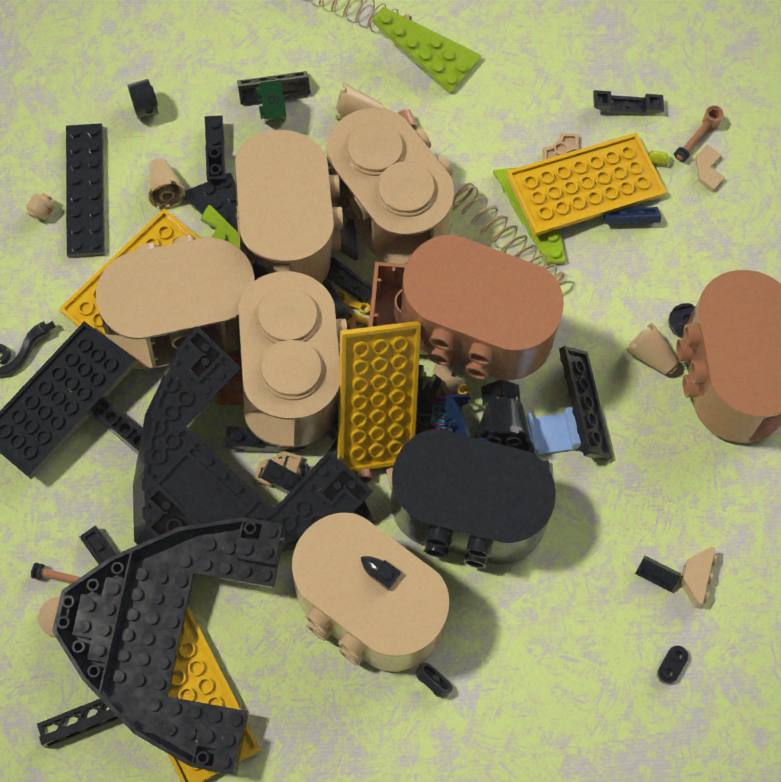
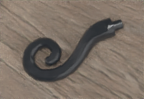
(35, 334)

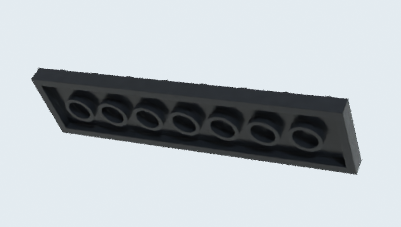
(85, 190)

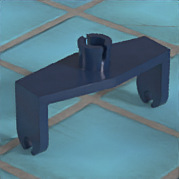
(455, 418)

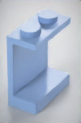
(554, 433)

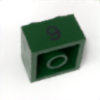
(272, 101)

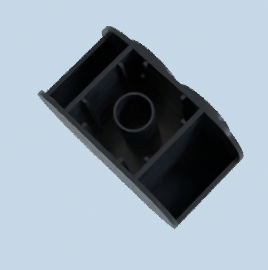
(471, 497)

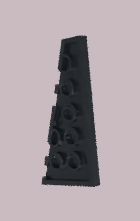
(219, 195)

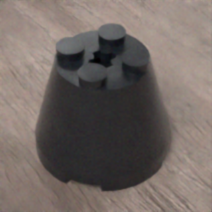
(506, 424)

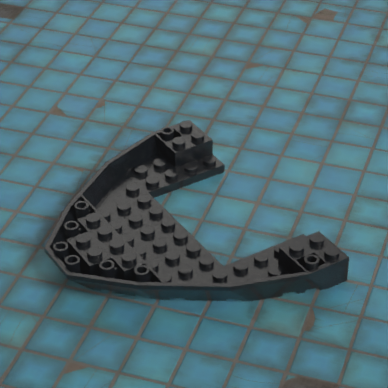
(187, 484)
(128, 623)

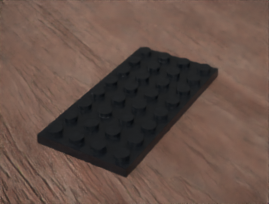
(60, 398)

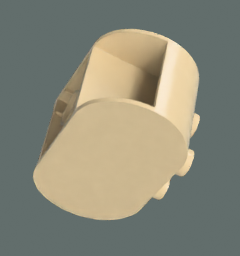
(390, 182)
(287, 204)
(164, 292)
(289, 358)
(340, 599)

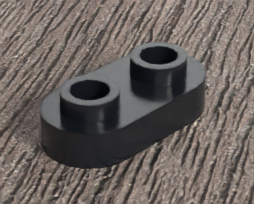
(673, 664)
(434, 680)

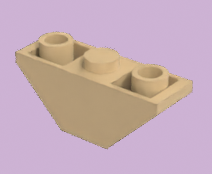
(697, 575)

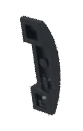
(628, 105)

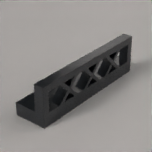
(292, 85)
(82, 725)

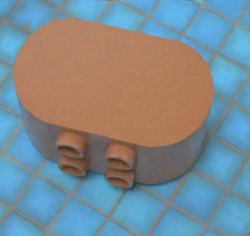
(481, 307)
(735, 356)

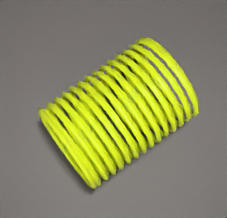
(658, 158)

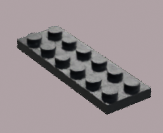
(585, 403)

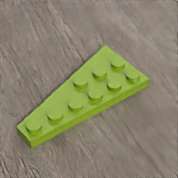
(435, 54)
(547, 243)

